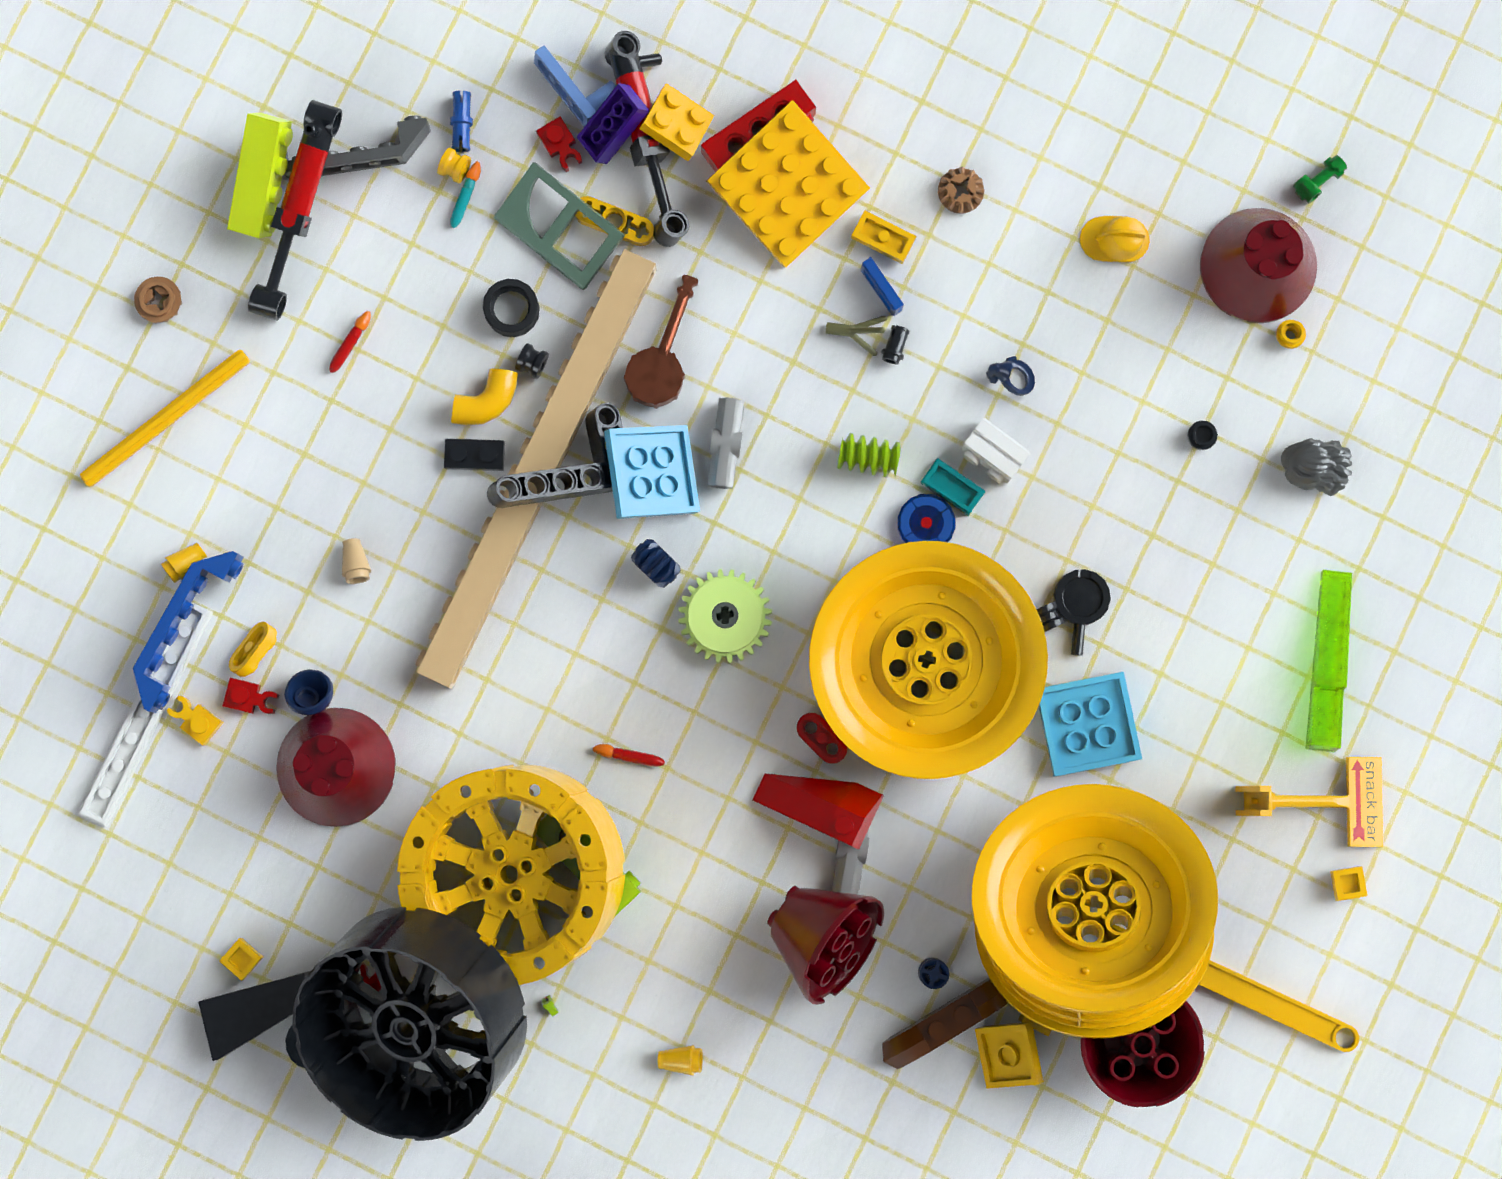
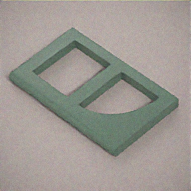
(516, 218)

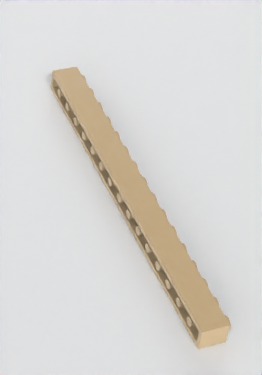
(545, 450)

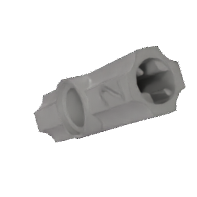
(726, 443)
(849, 866)

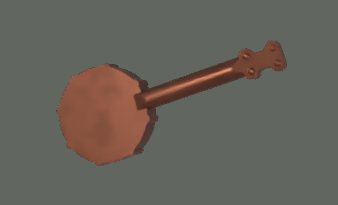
(655, 374)

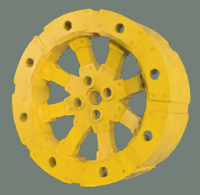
(578, 814)

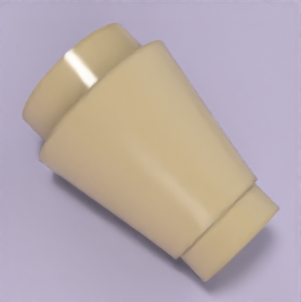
(354, 562)

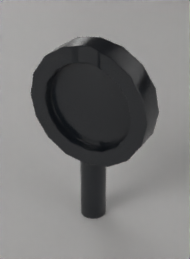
(1081, 600)

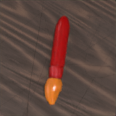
(349, 342)
(628, 755)

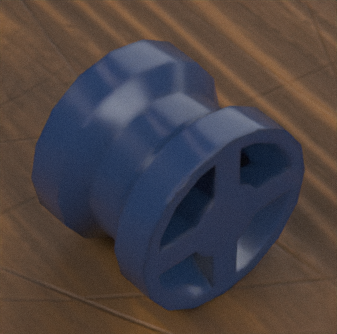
(938, 975)

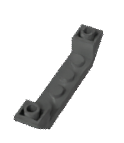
(411, 135)

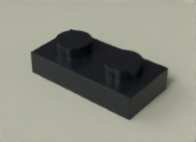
(474, 454)

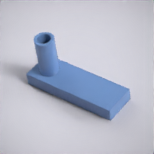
(581, 107)

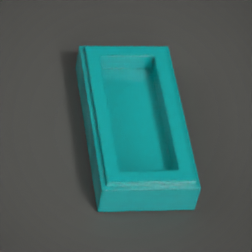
(952, 486)

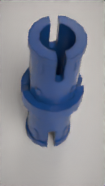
(461, 121)

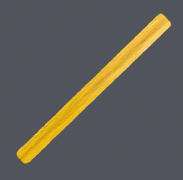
(164, 418)

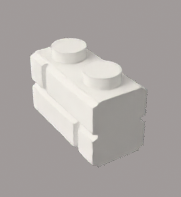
(994, 451)

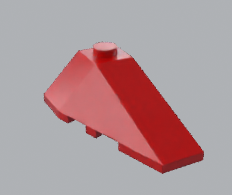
(829, 806)

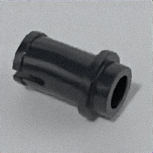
(895, 345)

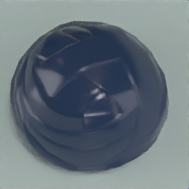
(309, 692)

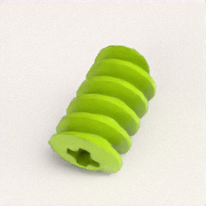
(869, 455)

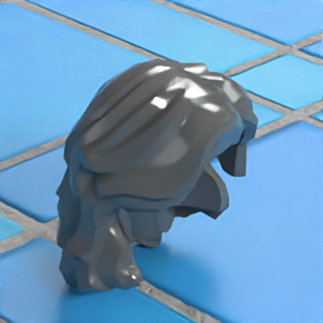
(1317, 465)

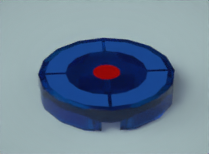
(926, 519)

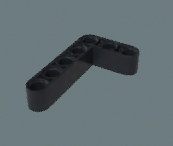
(571, 476)

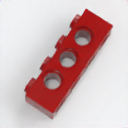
(740, 131)

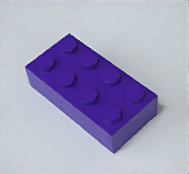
(612, 123)

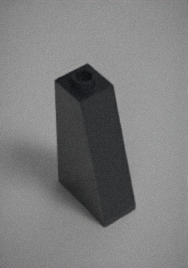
(247, 1013)

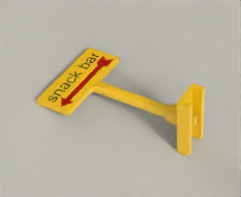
(1362, 801)

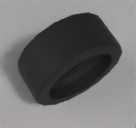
(516, 286)

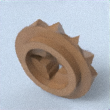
(964, 203)
(146, 295)

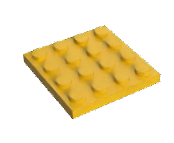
(788, 184)

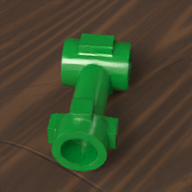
(1308, 188)

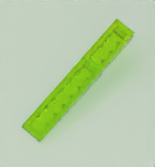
(1329, 662)

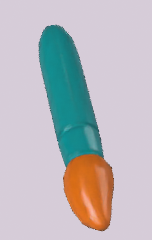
(465, 194)

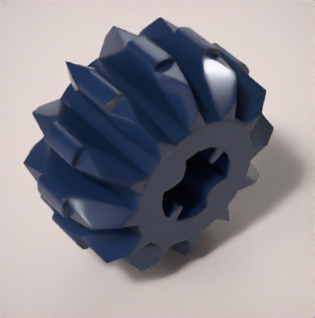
(655, 563)

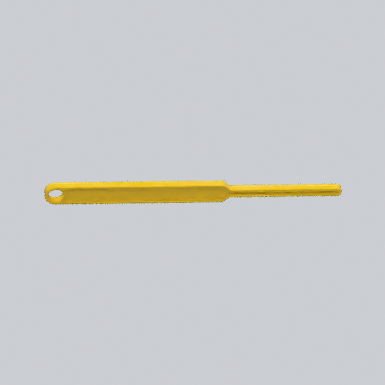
(1273, 1004)

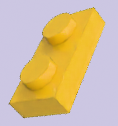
(883, 237)

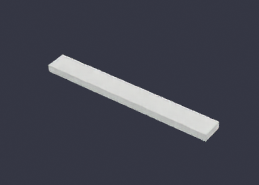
(141, 724)

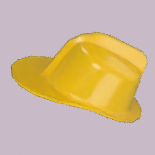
(1114, 239)

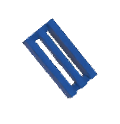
(881, 287)

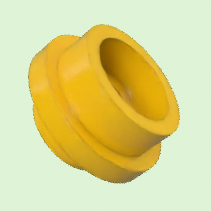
(1295, 327)

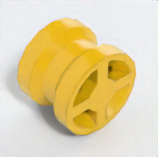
(454, 165)

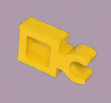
(198, 722)

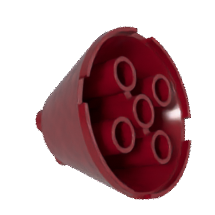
(1258, 265)
(336, 767)
(825, 937)
(1148, 1064)

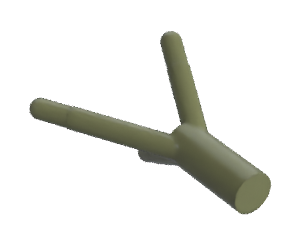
(860, 328)

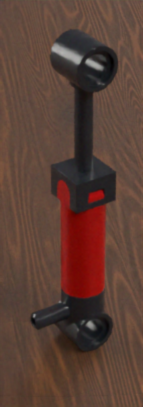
(320, 126)
(645, 149)

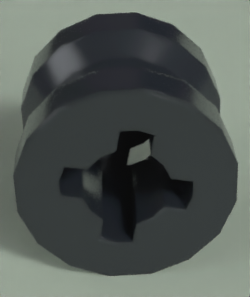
(531, 361)
(1049, 616)

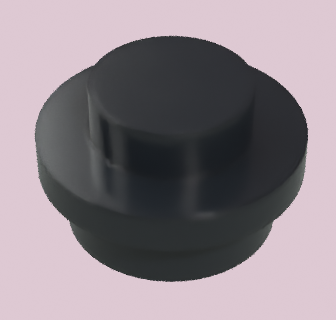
(1202, 435)

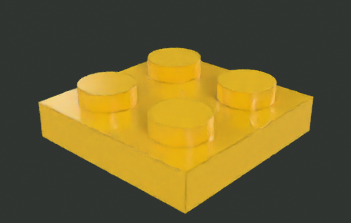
(676, 122)
(1009, 1055)

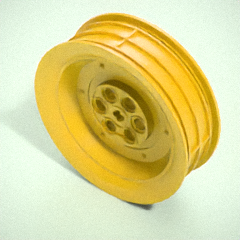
(996, 676)
(1123, 976)

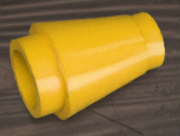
(179, 562)
(681, 1060)

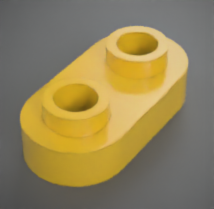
(253, 649)

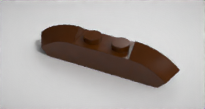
(942, 1024)

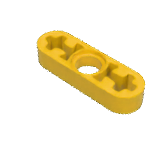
(637, 221)

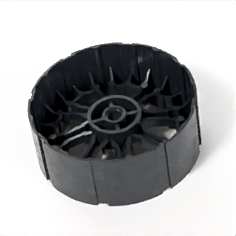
(371, 1065)

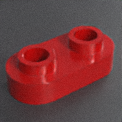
(821, 738)

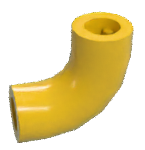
(488, 404)

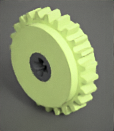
(709, 601)

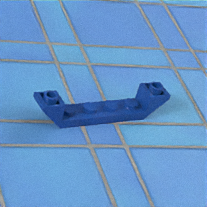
(152, 691)

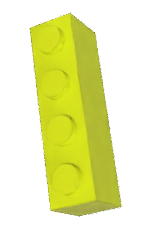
(260, 174)

